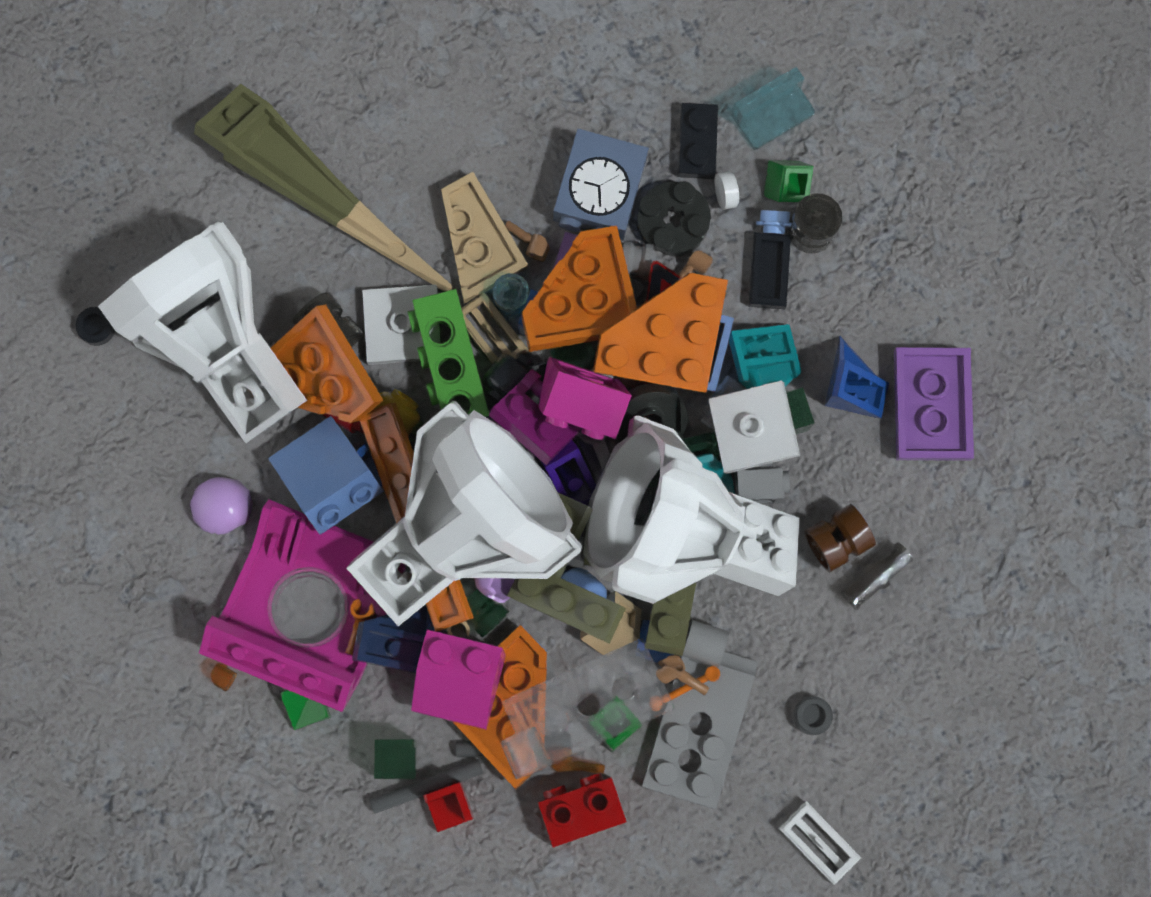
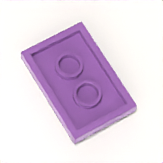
(933, 404)

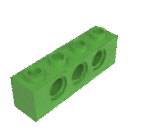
(446, 310)

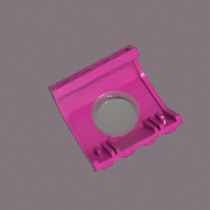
(293, 609)

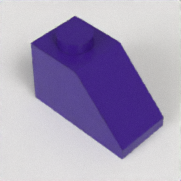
(570, 474)

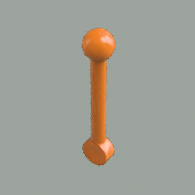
(711, 674)

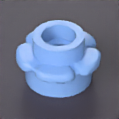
(774, 221)

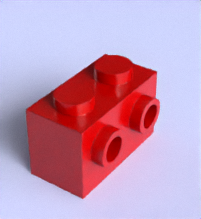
(581, 810)

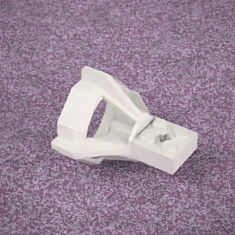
(216, 342)
(475, 518)
(691, 527)

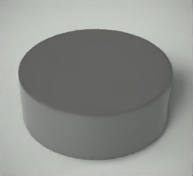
(812, 715)

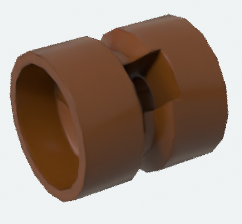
(851, 531)

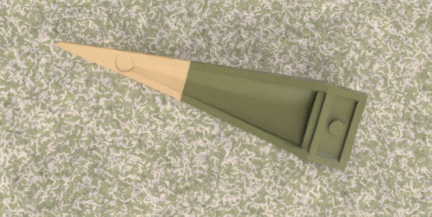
(269, 150)

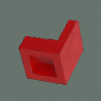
(449, 806)

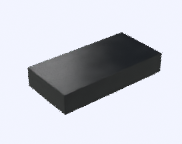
(769, 271)

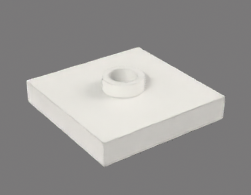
(388, 325)
(754, 427)

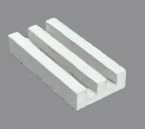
(842, 867)

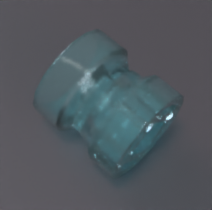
(512, 302)

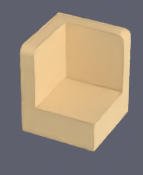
(626, 632)

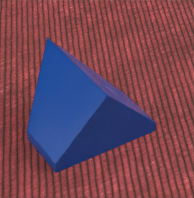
(854, 385)

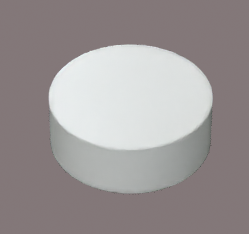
(726, 190)

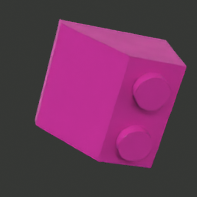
(583, 399)
(457, 679)

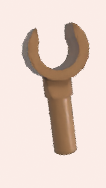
(538, 246)
(699, 262)
(674, 668)

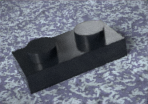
(698, 141)

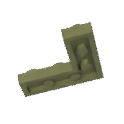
(566, 600)
(669, 621)

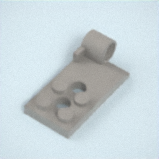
(722, 704)

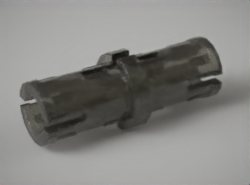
(877, 576)

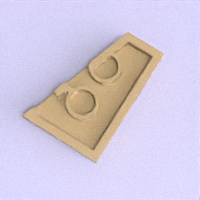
(478, 238)

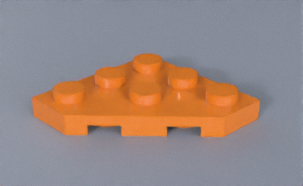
(581, 293)
(668, 336)
(326, 368)
(522, 669)

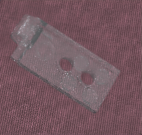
(553, 728)

